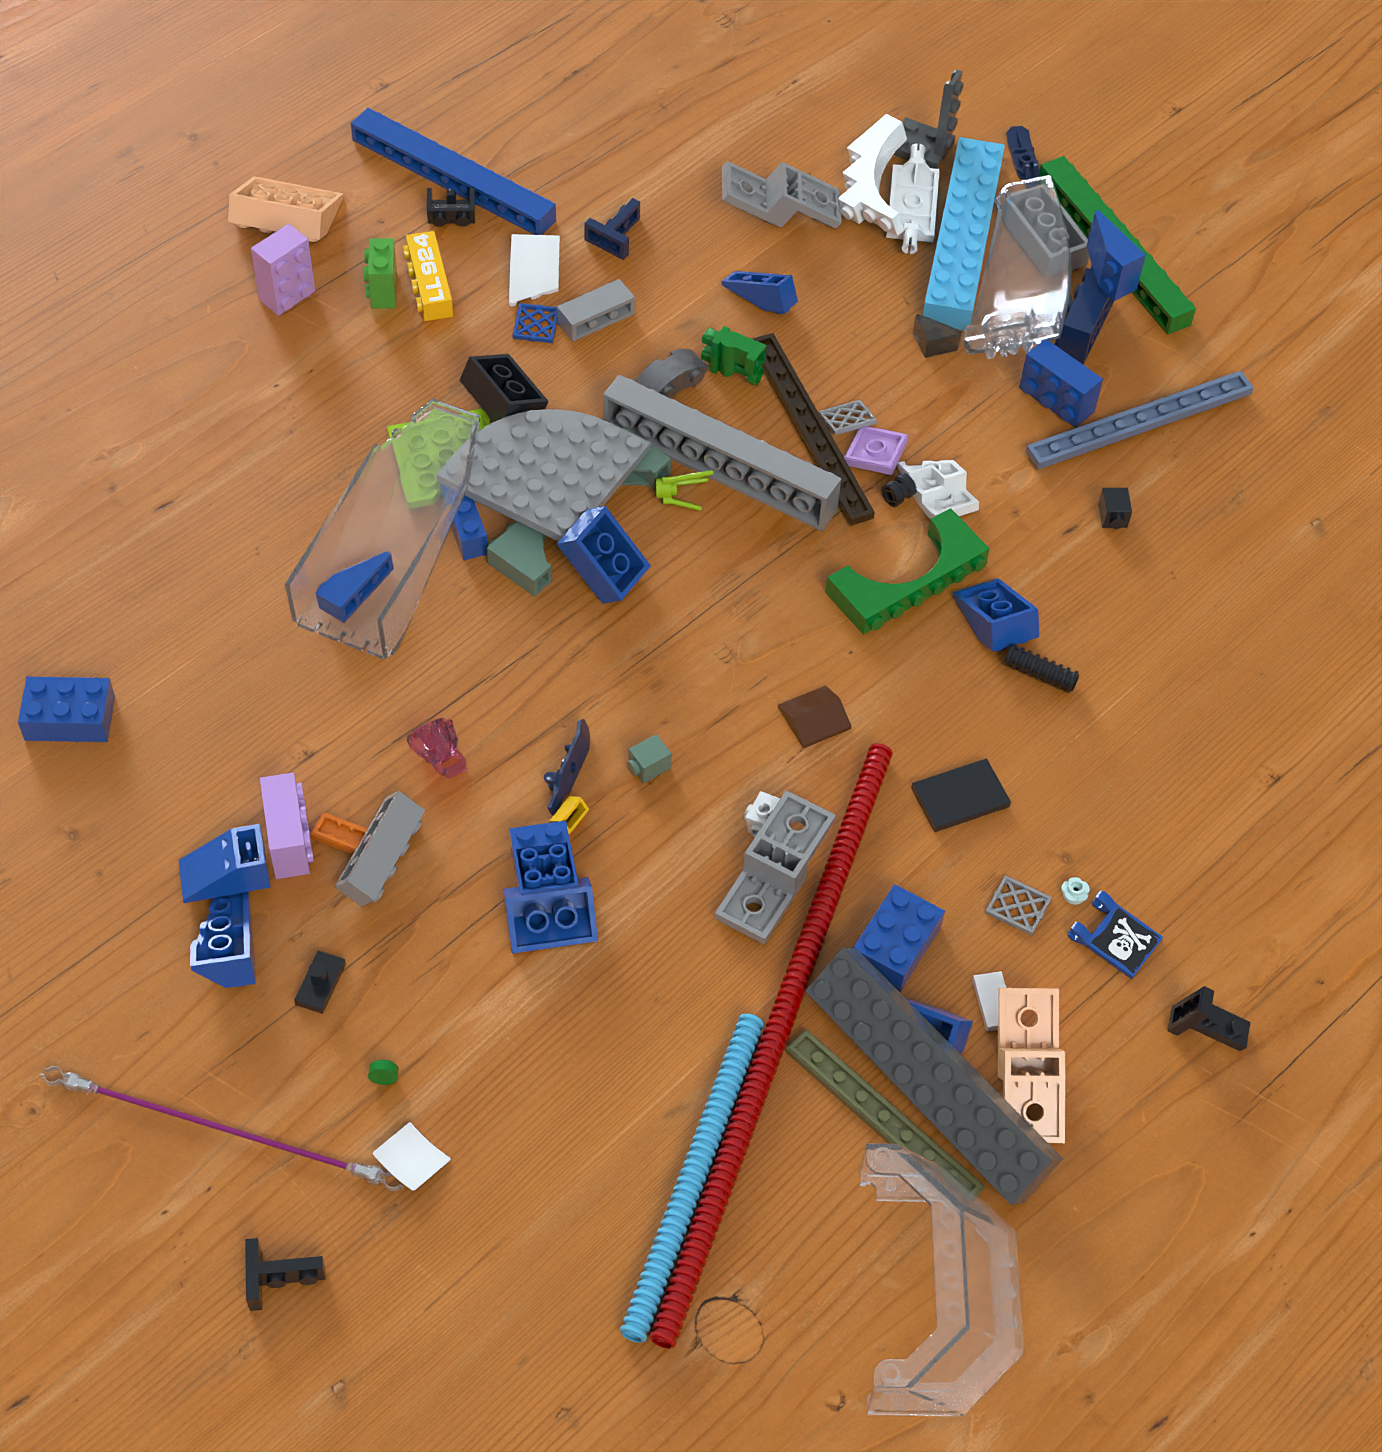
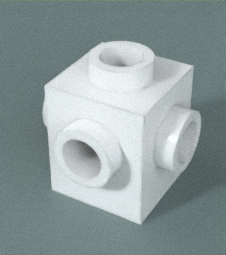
(759, 812)

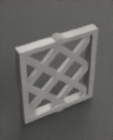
(835, 413)
(1023, 889)

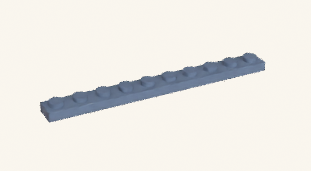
(1139, 420)

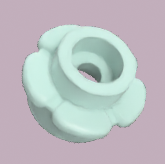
(1072, 896)

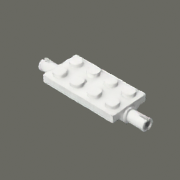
(915, 199)

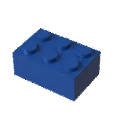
(1060, 383)
(603, 554)
(66, 709)
(900, 934)

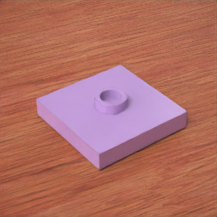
(876, 449)

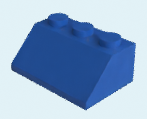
(550, 917)

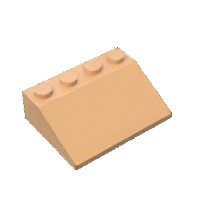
(274, 204)

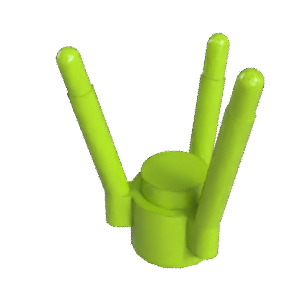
(667, 487)

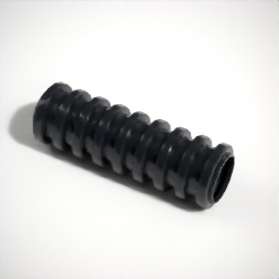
(1041, 668)

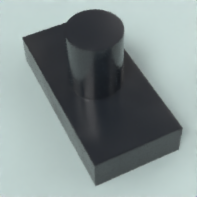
(320, 982)

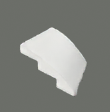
(533, 266)
(940, 487)

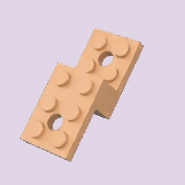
(1031, 1058)

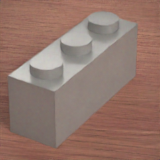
(595, 310)

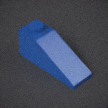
(764, 290)
(351, 587)

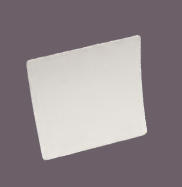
(410, 1157)

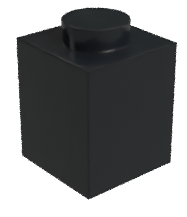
(1115, 508)

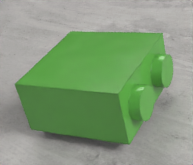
(381, 272)

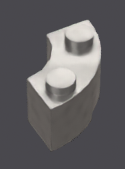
(674, 373)

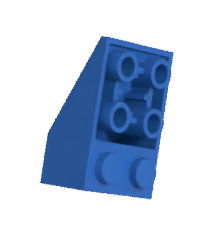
(543, 858)
(225, 865)

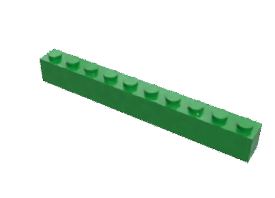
(1155, 289)

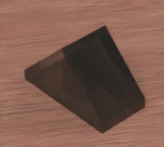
(935, 337)

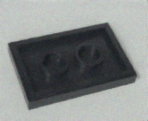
(960, 795)

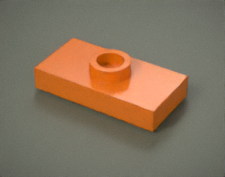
(338, 833)

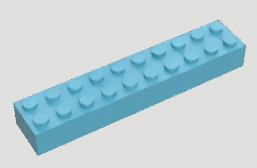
(963, 233)

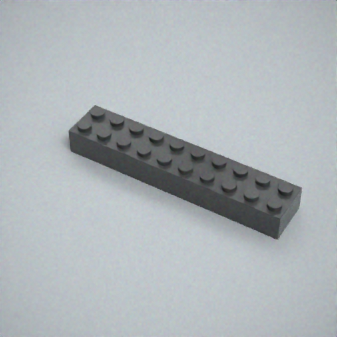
(934, 1076)

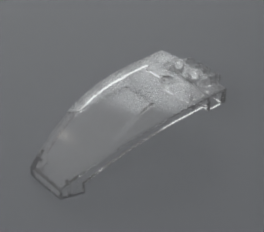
(1025, 273)

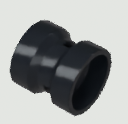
(900, 488)

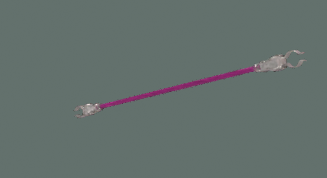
(74, 1082)

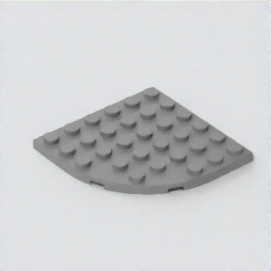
(551, 466)

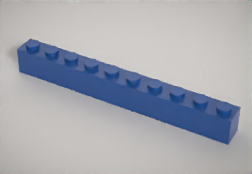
(453, 172)

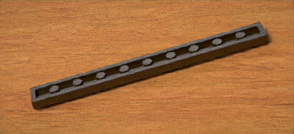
(813, 430)

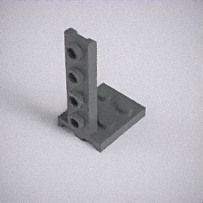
(939, 139)

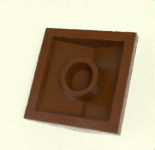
(815, 716)

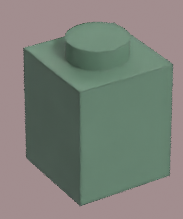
(649, 759)

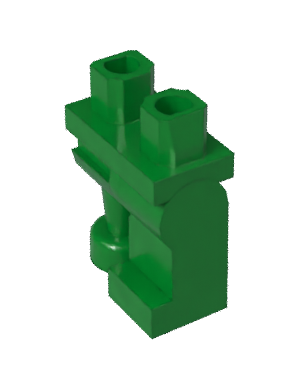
(733, 354)

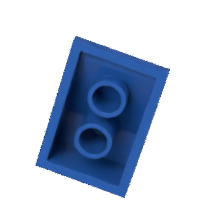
(1113, 258)
(998, 614)

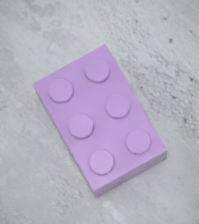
(283, 269)
(286, 825)

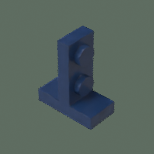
(612, 235)

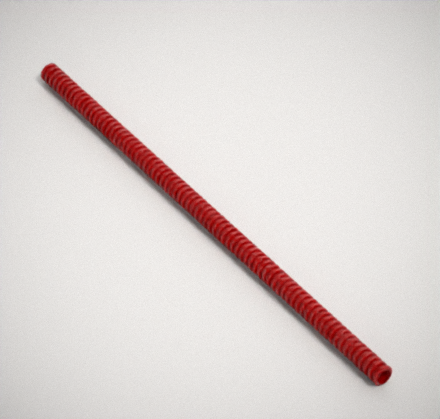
(769, 1051)

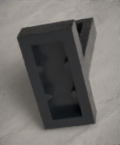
(1202, 1016)
(277, 1272)

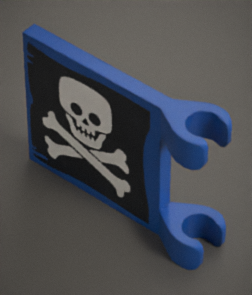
(1119, 937)

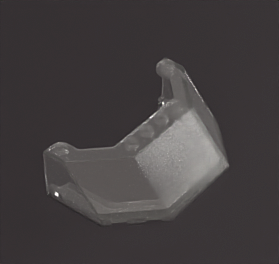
(974, 1291)

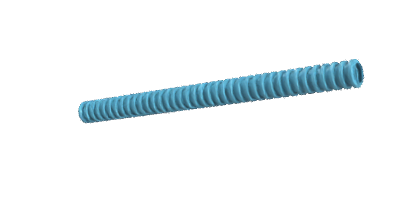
(691, 1179)

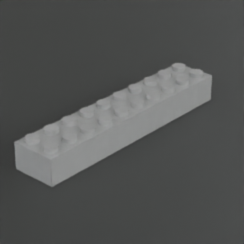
(733, 455)

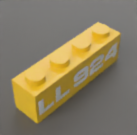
(429, 276)

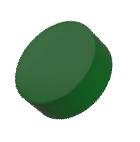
(383, 1072)

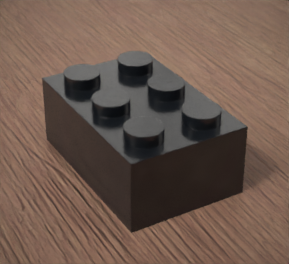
(501, 386)

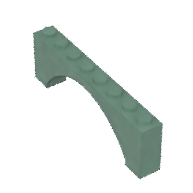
(521, 549)

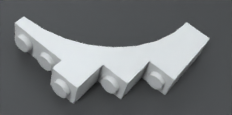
(868, 159)

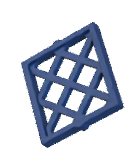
(534, 336)

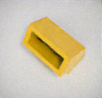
(571, 804)

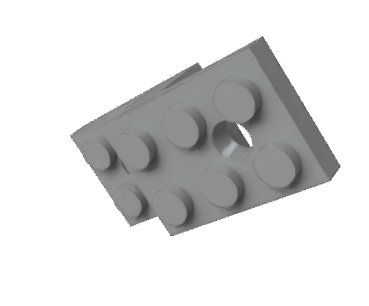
(781, 194)
(775, 867)

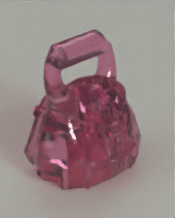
(437, 744)

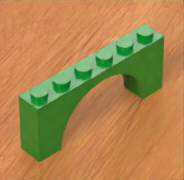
(873, 603)

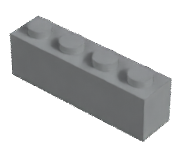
(380, 849)

